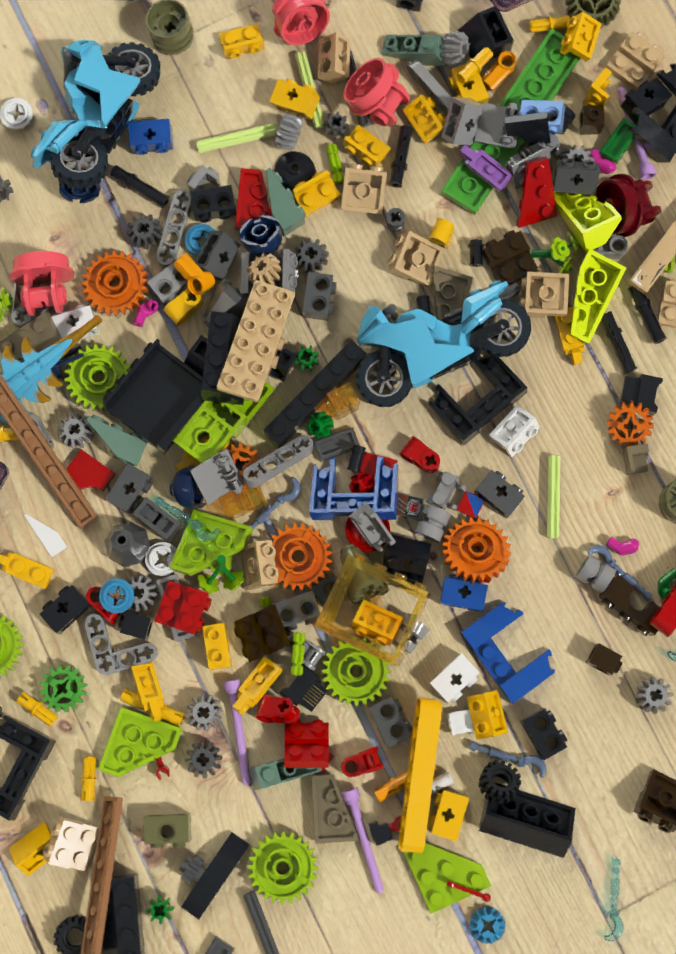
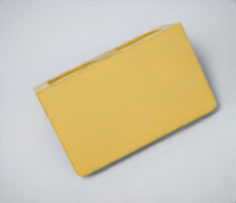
(29, 850)

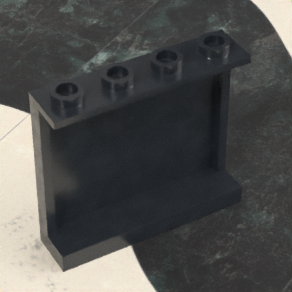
(156, 396)

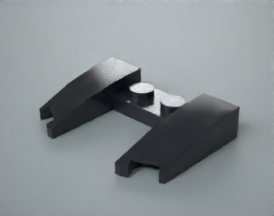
(657, 139)
(468, 424)
(34, 749)

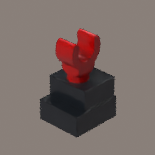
(382, 832)

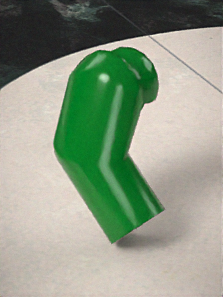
(664, 583)

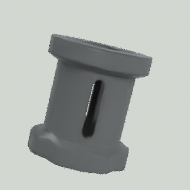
(397, 225)

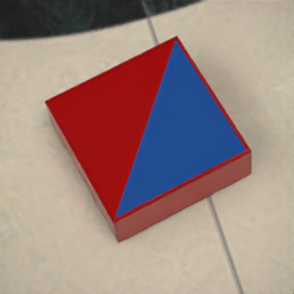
(470, 505)

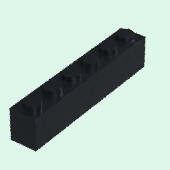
(315, 394)

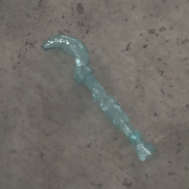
(195, 524)
(613, 913)

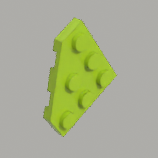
(198, 555)
(137, 742)
(436, 867)

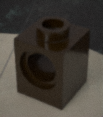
(591, 120)
(604, 659)

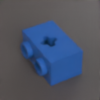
(142, 131)
(474, 601)

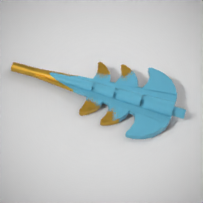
(24, 375)

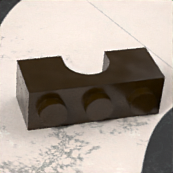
(617, 597)

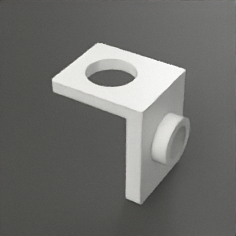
(460, 722)

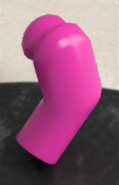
(605, 166)
(145, 310)
(624, 548)

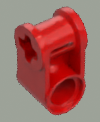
(418, 454)
(111, 617)
(277, 710)
(363, 762)

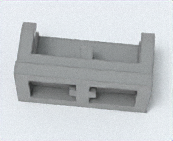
(371, 527)

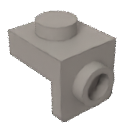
(198, 179)

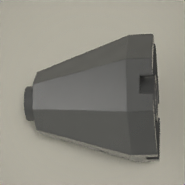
(226, 301)
(134, 548)

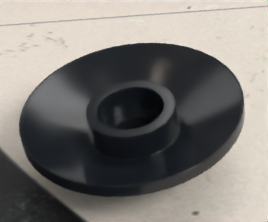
(292, 178)

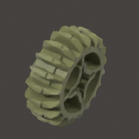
(587, 6)

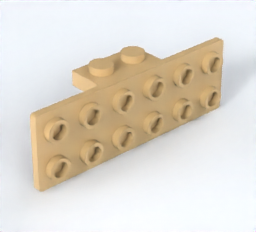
(256, 341)

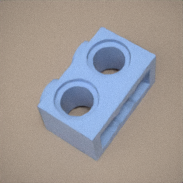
(553, 109)

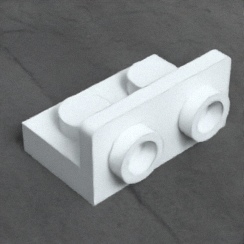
(515, 430)

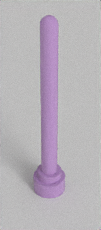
(646, 170)
(232, 689)
(351, 798)

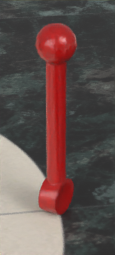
(486, 897)

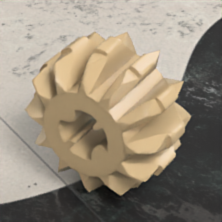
(265, 269)

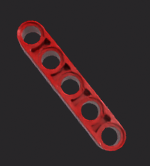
(665, 617)

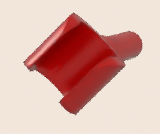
(161, 766)

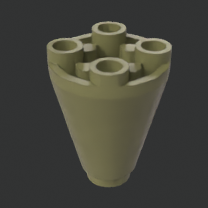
(362, 584)

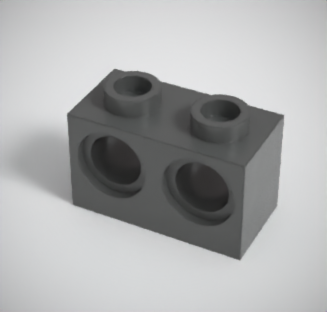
(314, 296)
(157, 519)
(294, 604)
(384, 724)

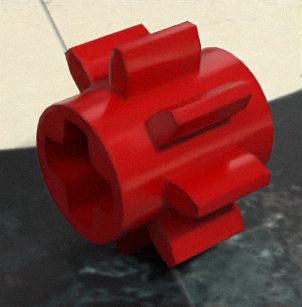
(362, 483)

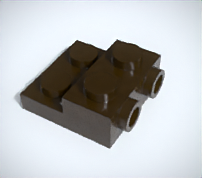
(509, 257)
(261, 633)
(658, 801)

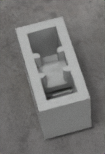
(462, 121)

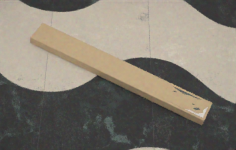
(655, 262)

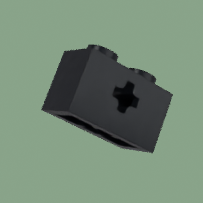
(649, 98)
(59, 620)

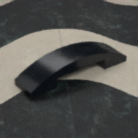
(215, 875)

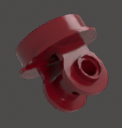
(630, 201)

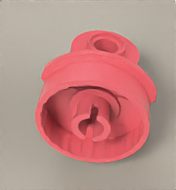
(300, 20)
(376, 92)
(41, 268)

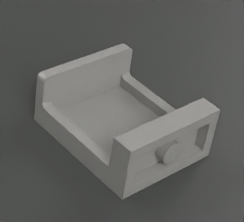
(288, 278)

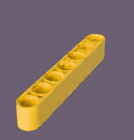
(420, 775)

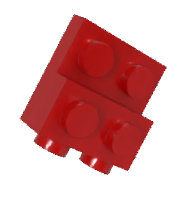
(183, 608)
(306, 745)

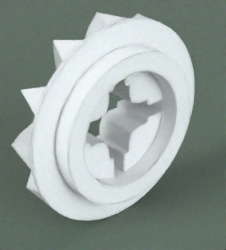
(10, 107)
(152, 558)

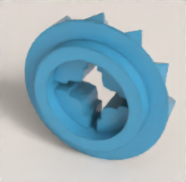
(195, 233)
(112, 586)
(487, 914)

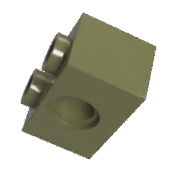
(181, 829)

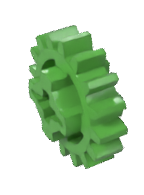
(71, 693)

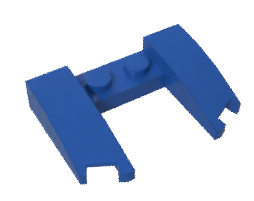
(327, 503)
(479, 639)

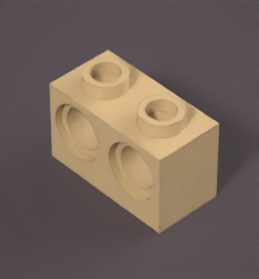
(334, 58)

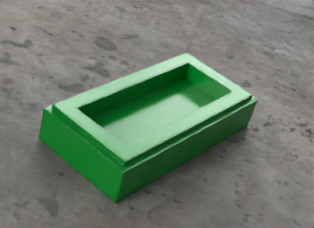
(618, 142)

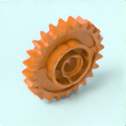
(123, 295)
(315, 558)
(474, 565)

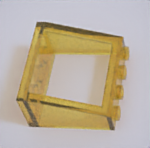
(336, 596)

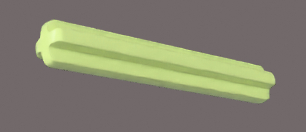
(307, 78)
(236, 138)
(553, 501)

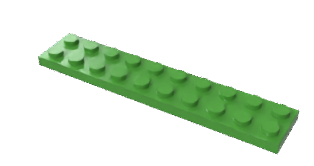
(538, 81)

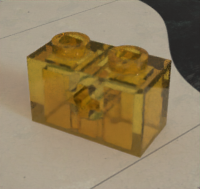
(342, 401)
(243, 503)

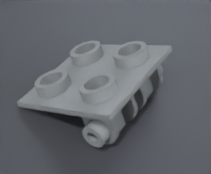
(492, 125)
(518, 165)
(217, 477)

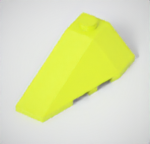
(587, 218)
(595, 287)

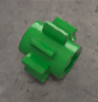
(310, 354)
(320, 424)
(162, 915)

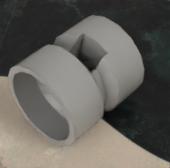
(432, 523)
(595, 573)
(419, 633)

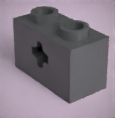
(587, 178)
(217, 254)
(130, 478)
(487, 491)

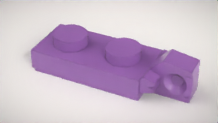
(486, 167)

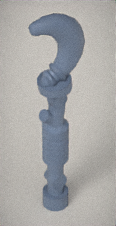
(280, 499)
(607, 554)
(531, 759)

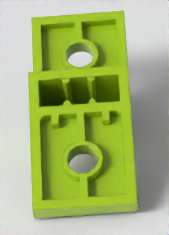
(221, 423)

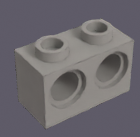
(168, 278)

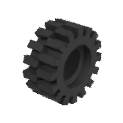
(504, 772)
(61, 934)

